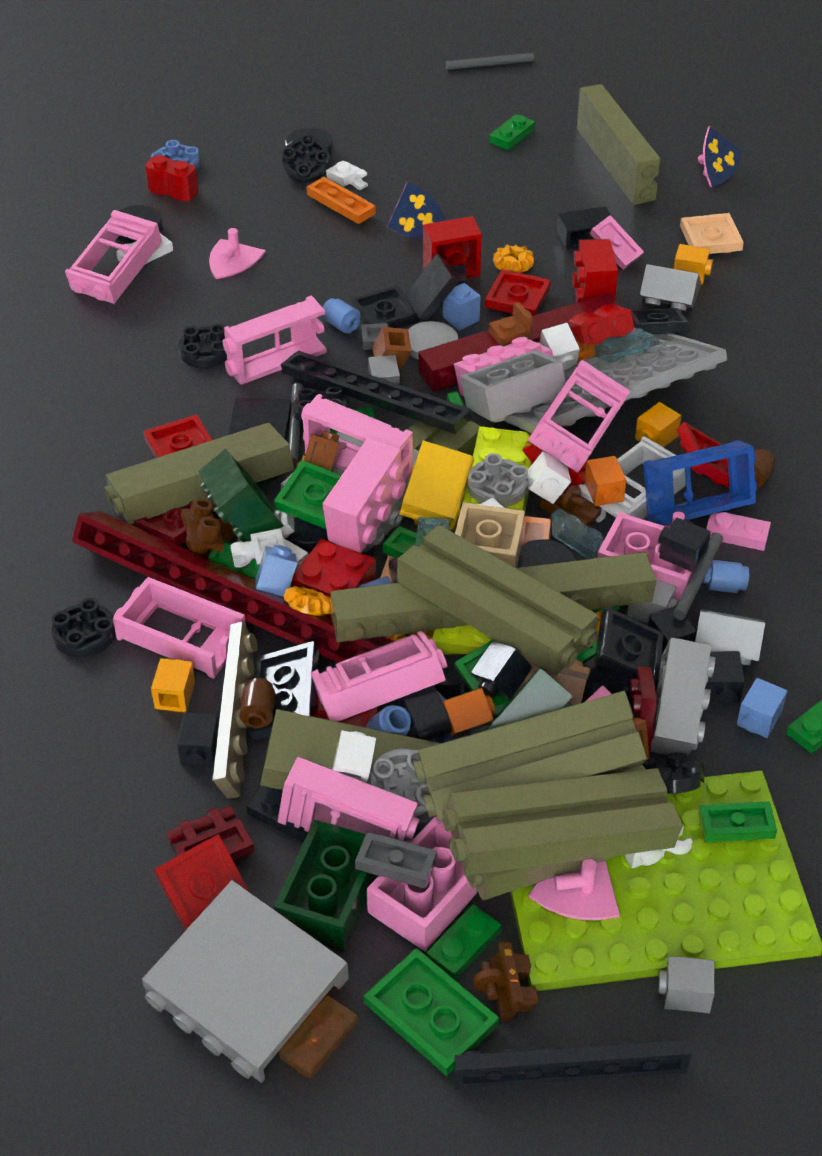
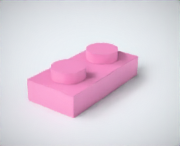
(624, 247)
(739, 530)

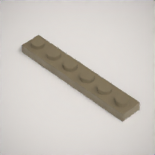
(232, 731)

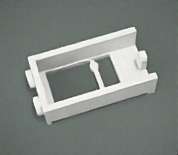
(637, 507)

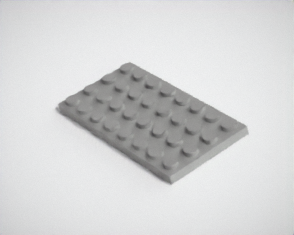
(640, 372)

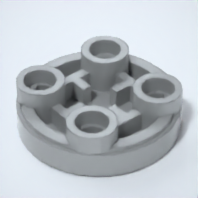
(428, 335)
(498, 480)
(397, 775)

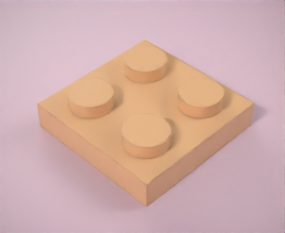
(712, 232)

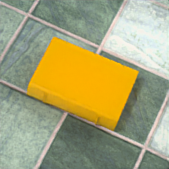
(437, 483)

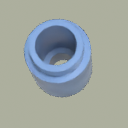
(341, 315)
(727, 577)
(392, 720)

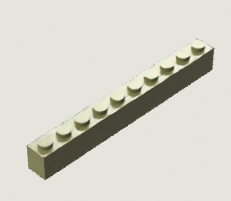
(397, 610)

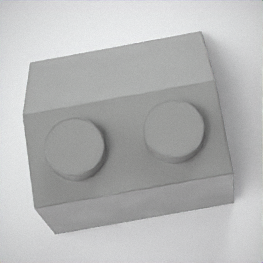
(669, 287)
(731, 633)

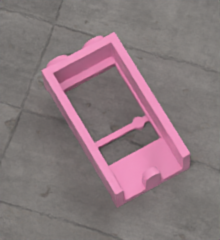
(111, 288)
(303, 325)
(326, 414)
(562, 443)
(153, 594)
(367, 681)
(345, 802)

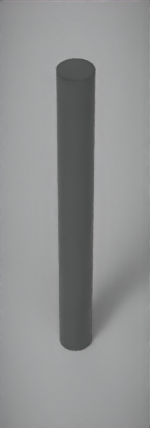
(490, 61)
(294, 426)
(697, 578)

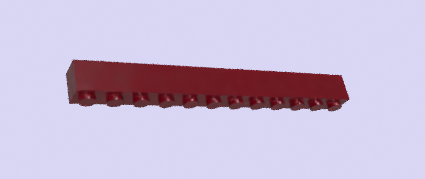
(212, 582)

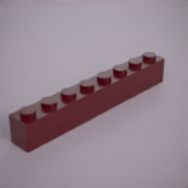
(437, 363)

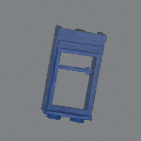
(660, 487)

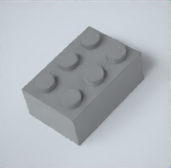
(513, 385)
(681, 696)

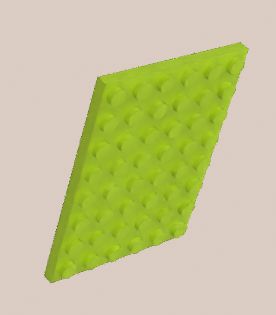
(713, 903)

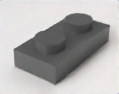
(396, 860)

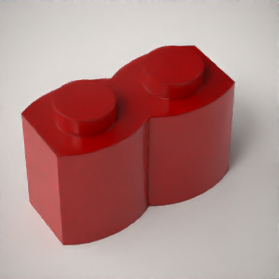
(171, 178)
(604, 322)

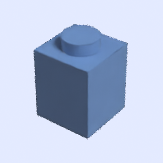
(462, 307)
(276, 570)
(761, 707)

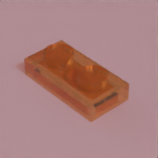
(318, 1037)

